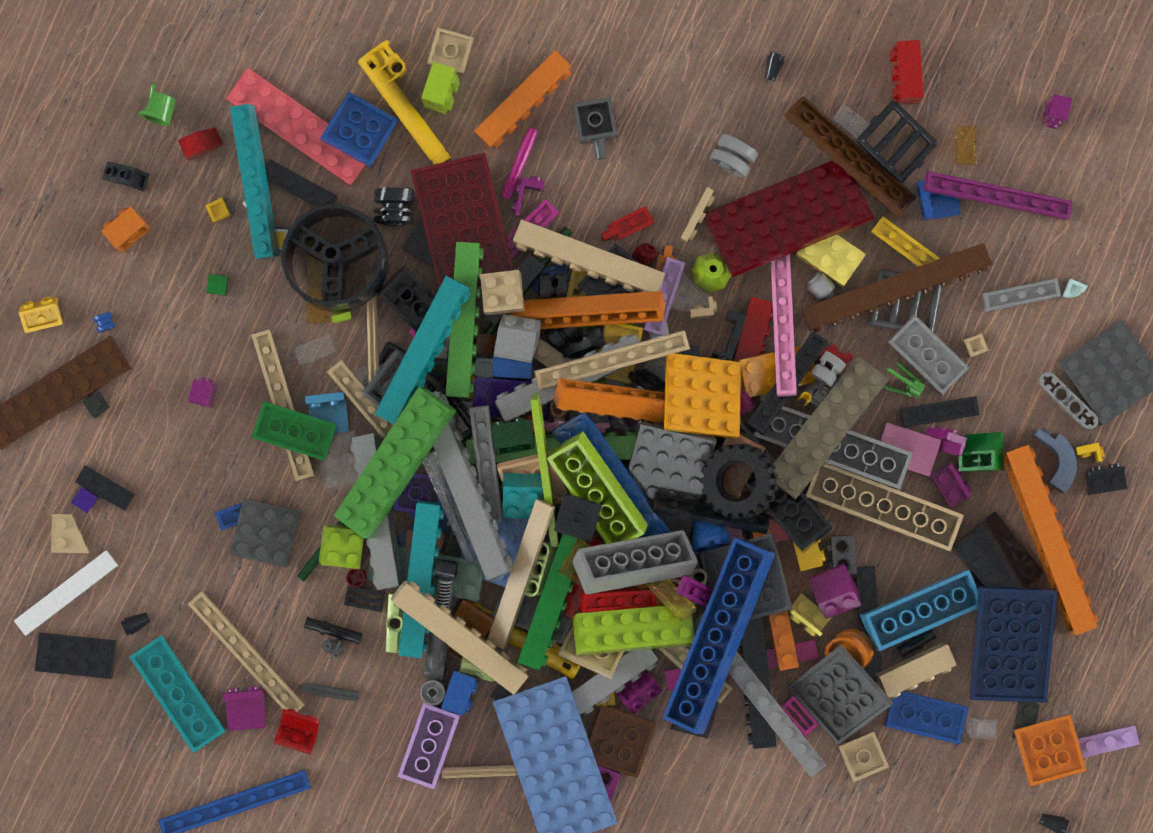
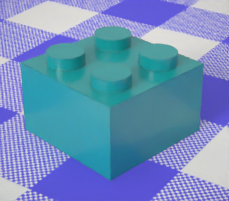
(520, 494)

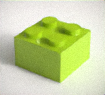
(340, 547)

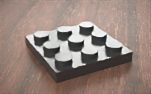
(264, 533)

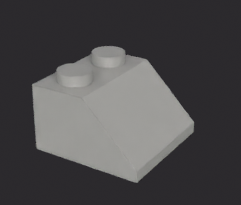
(517, 338)

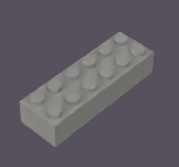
(634, 562)

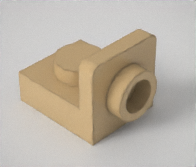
(701, 312)

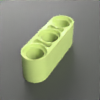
(540, 578)

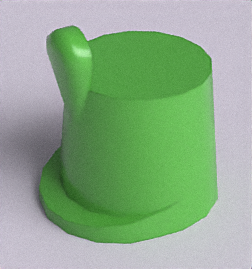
(159, 108)

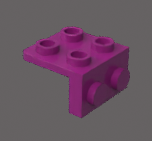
(245, 708)

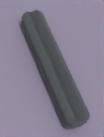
(331, 692)

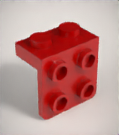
(297, 731)

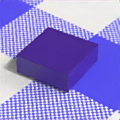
(84, 499)

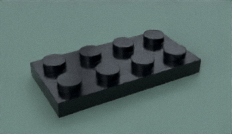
(75, 655)

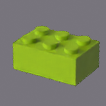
(440, 88)

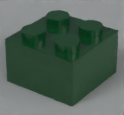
(512, 436)

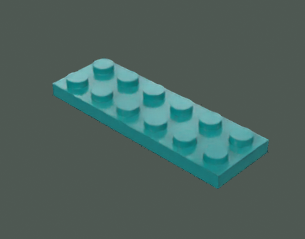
(177, 693)

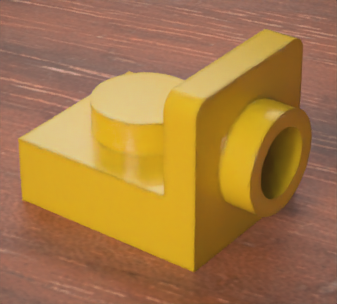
(1085, 451)

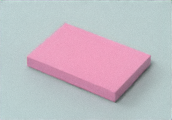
(922, 446)

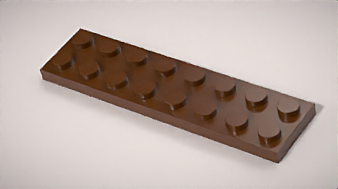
(850, 156)
(60, 390)

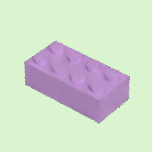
(429, 745)

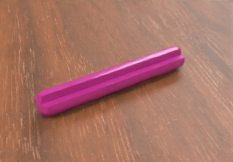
(519, 163)

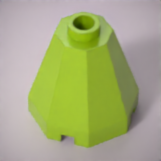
(709, 280)

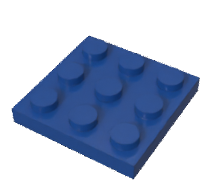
(359, 129)

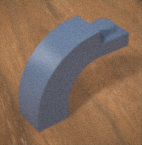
(1065, 459)

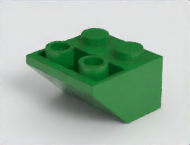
(982, 453)

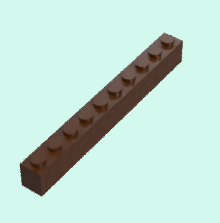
(895, 287)

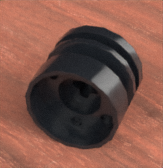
(393, 207)

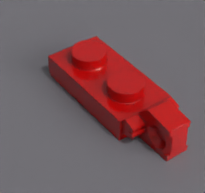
(628, 225)

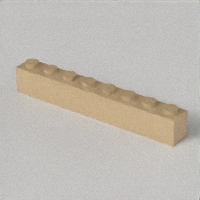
(587, 258)
(459, 637)

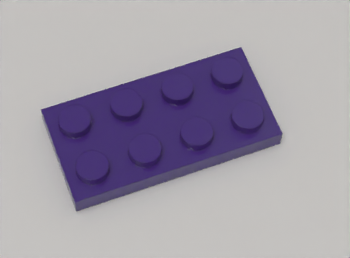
(488, 388)

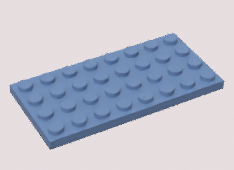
(555, 759)

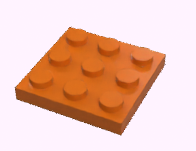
(1050, 750)

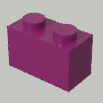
(202, 392)

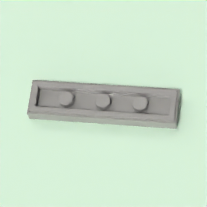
(1021, 295)

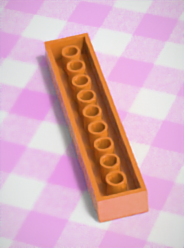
(1049, 541)

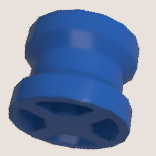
(104, 322)

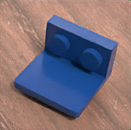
(936, 205)

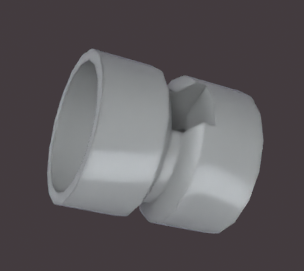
(824, 374)
(433, 692)

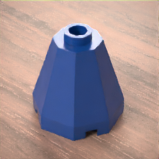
(708, 537)

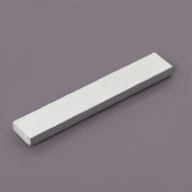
(66, 593)

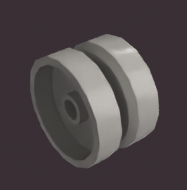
(733, 156)

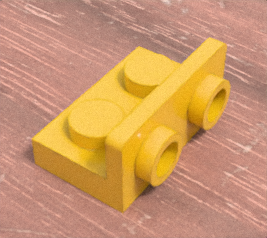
(40, 314)

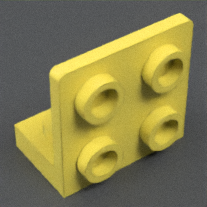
(808, 614)

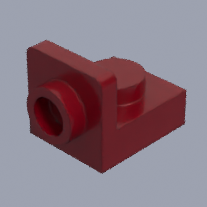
(645, 254)

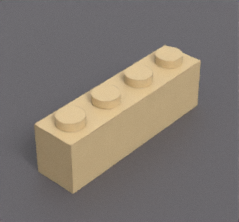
(916, 670)

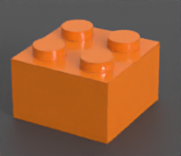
(125, 229)

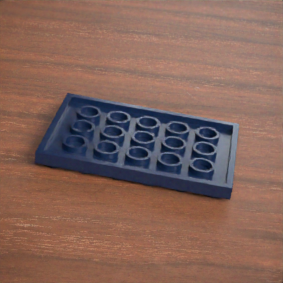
(1013, 644)

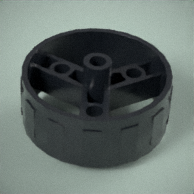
(334, 258)

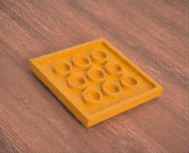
(702, 396)

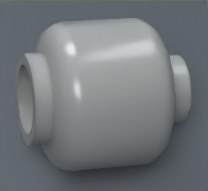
(820, 286)

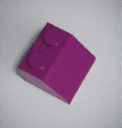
(835, 591)

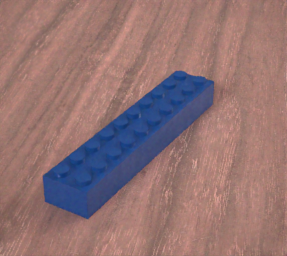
(718, 636)

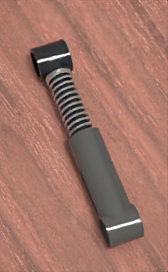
(436, 664)

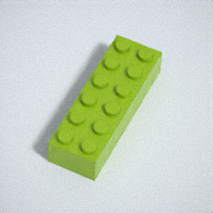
(591, 479)
(630, 630)

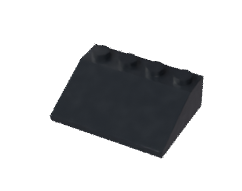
(996, 555)

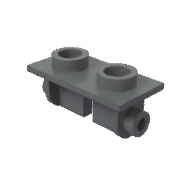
(333, 647)

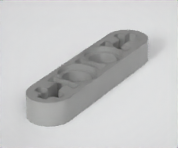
(1070, 398)

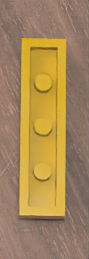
(903, 243)

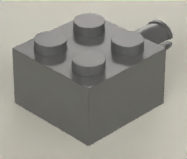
(595, 124)

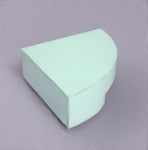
(1073, 289)

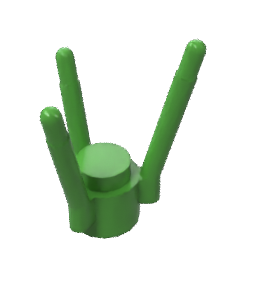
(912, 386)

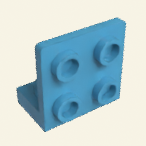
(330, 408)

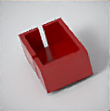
(907, 72)

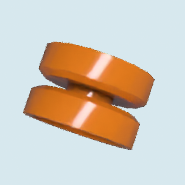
(856, 643)

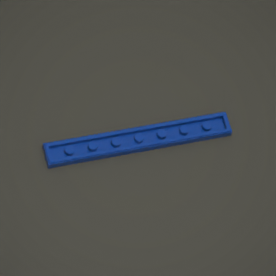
(235, 803)

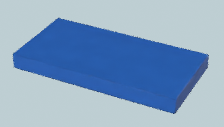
(927, 717)

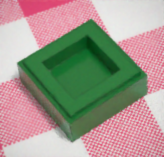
(217, 284)

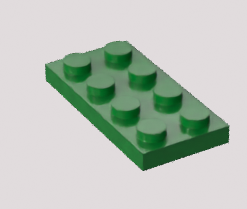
(294, 431)

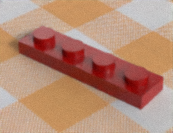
(617, 600)

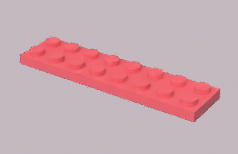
(293, 124)

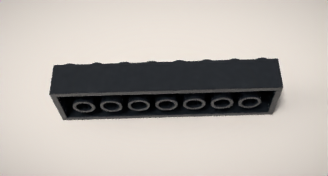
(796, 517)

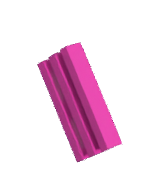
(810, 728)

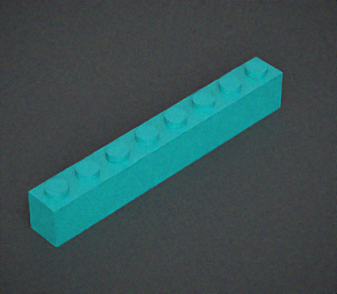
(254, 181)
(424, 348)
(421, 572)

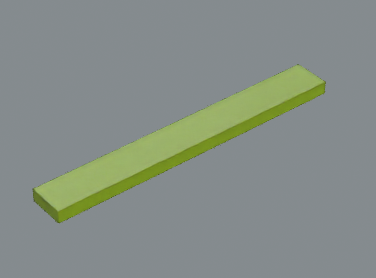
(544, 464)

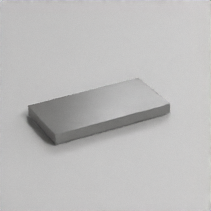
(928, 354)

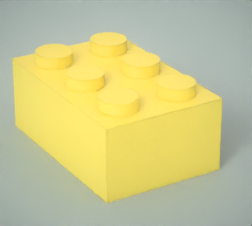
(832, 257)

